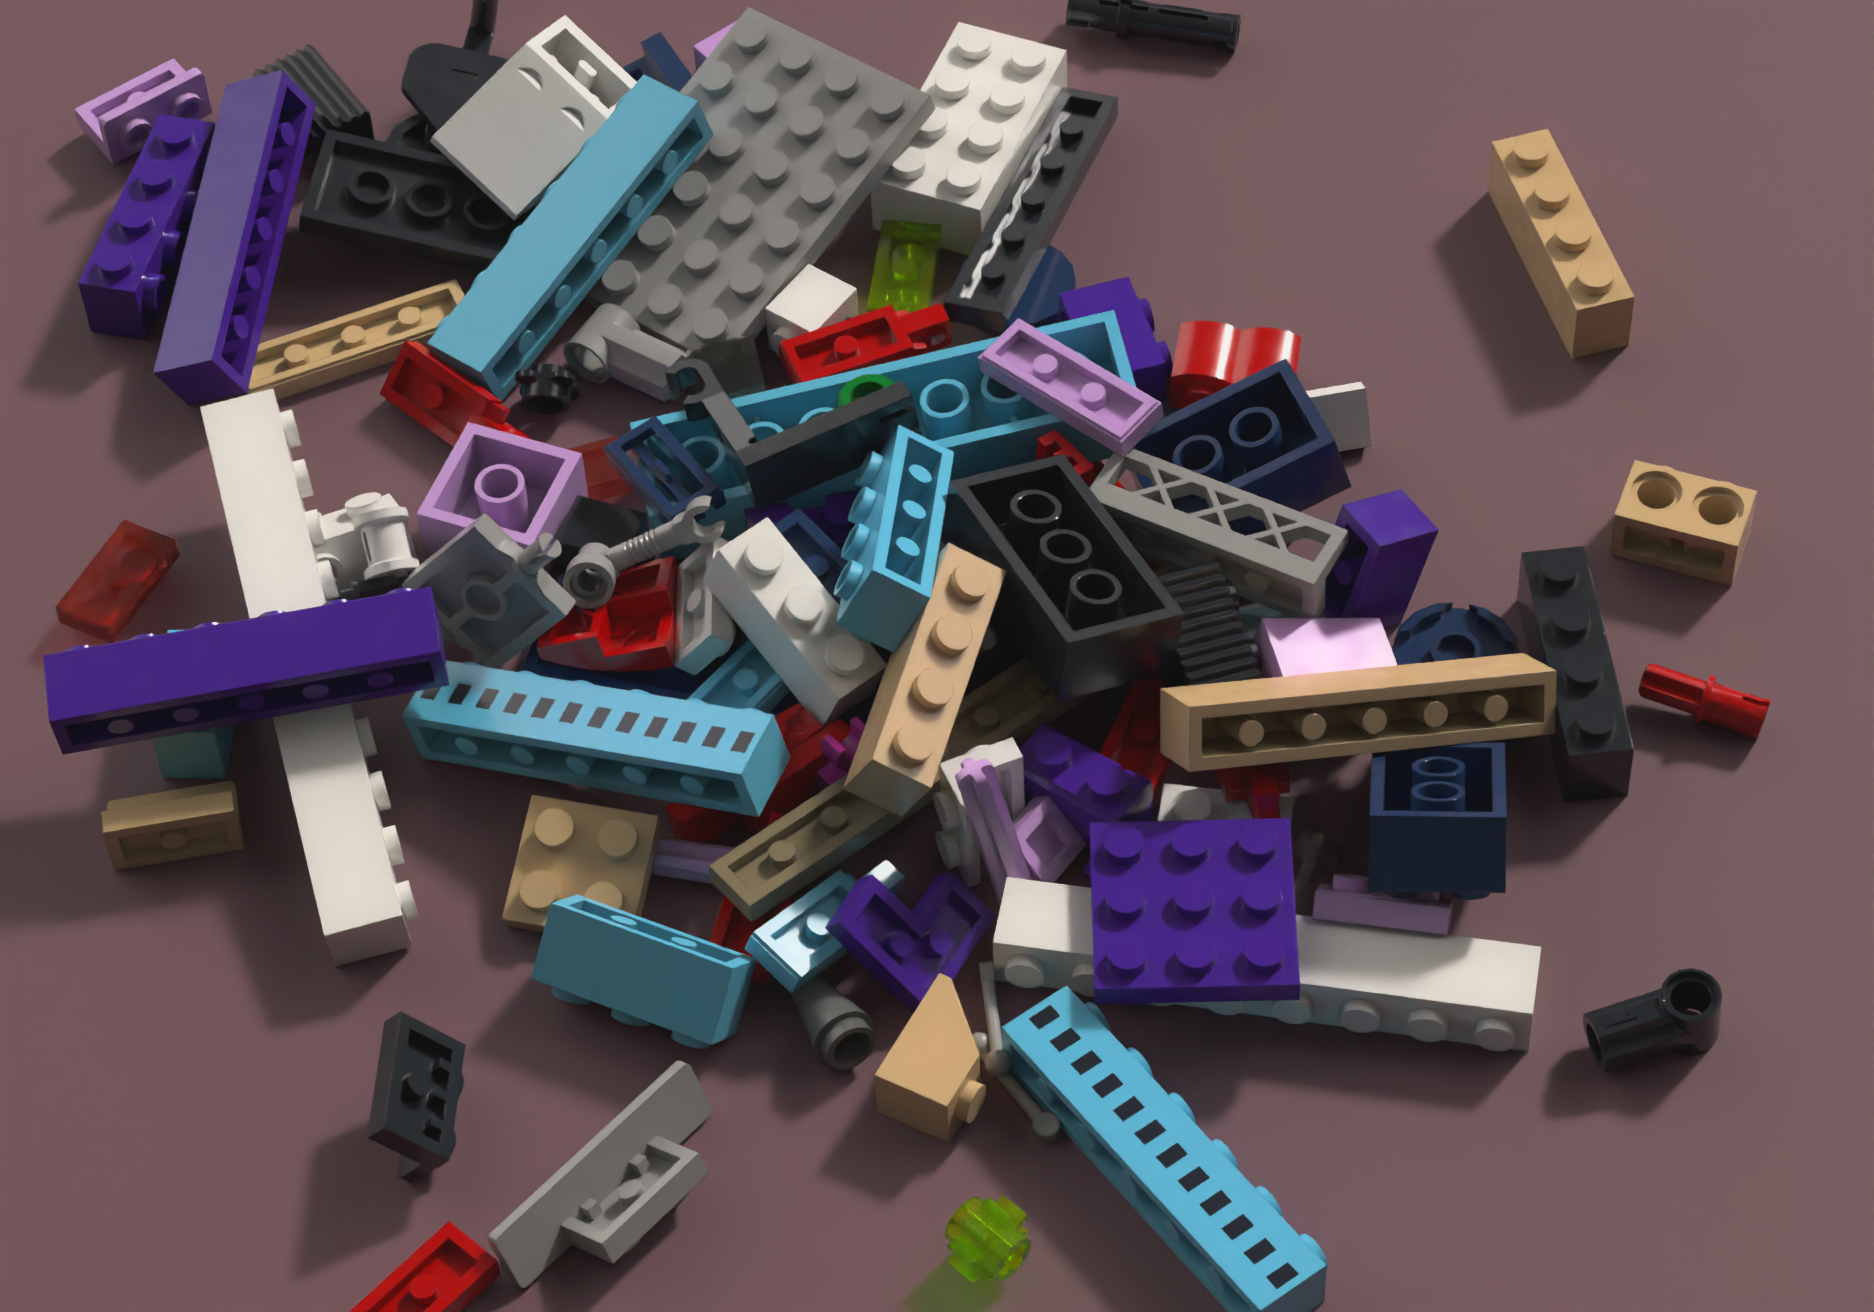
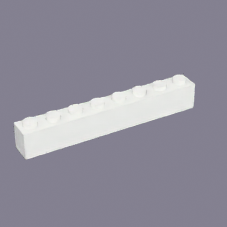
(1348, 971)

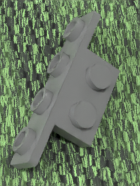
(613, 1184)

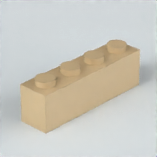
(1560, 244)
(925, 685)

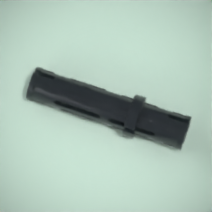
(1156, 21)

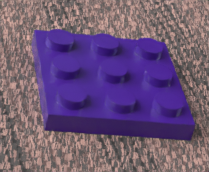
(1193, 911)

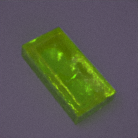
(905, 266)

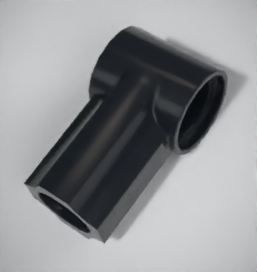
(1652, 1024)

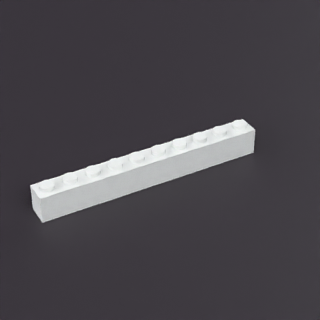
(325, 747)

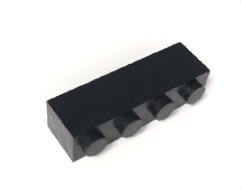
(1568, 634)

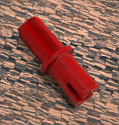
(1705, 699)

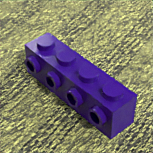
(147, 230)

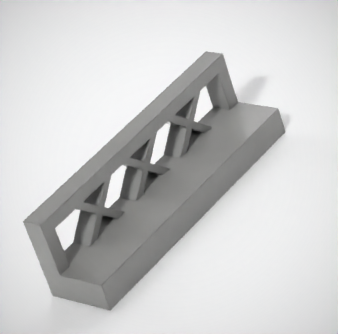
(1193, 539)

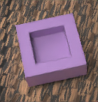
(1046, 839)

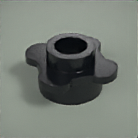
(546, 388)

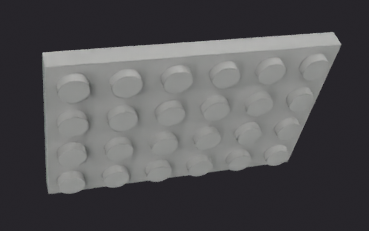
(787, 167)

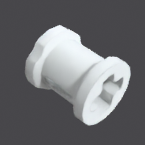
(385, 542)

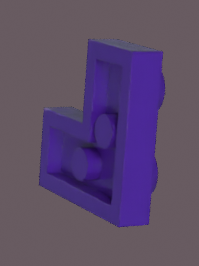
(911, 947)

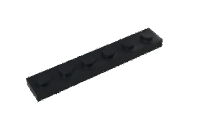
(1031, 209)

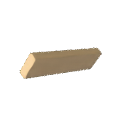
(351, 342)

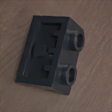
(416, 1095)

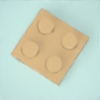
(583, 852)

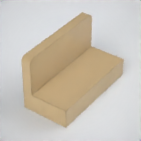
(173, 825)

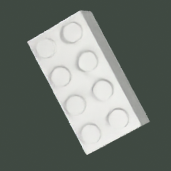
(989, 107)

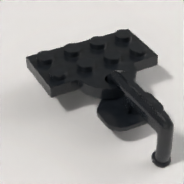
(405, 190)

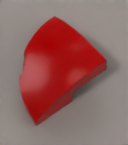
(628, 631)

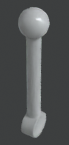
(997, 1060)
(1045, 1125)

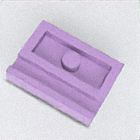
(1352, 902)

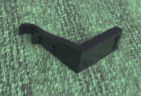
(804, 453)

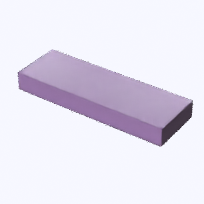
(1071, 387)

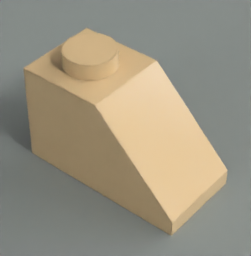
(933, 1067)

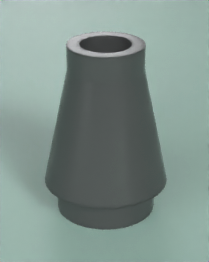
(835, 1026)

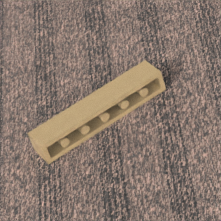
(1357, 711)

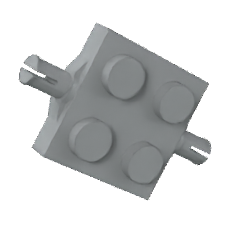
(493, 591)

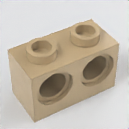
(1683, 522)

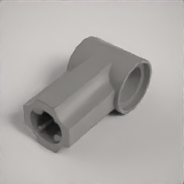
(617, 348)

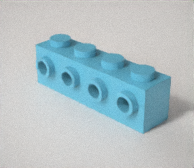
(893, 538)

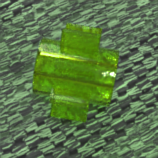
(987, 1238)

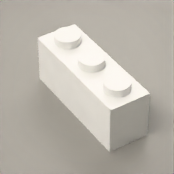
(793, 622)

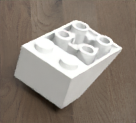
(534, 116)

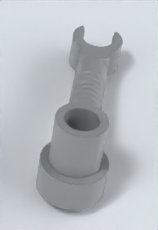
(595, 588)

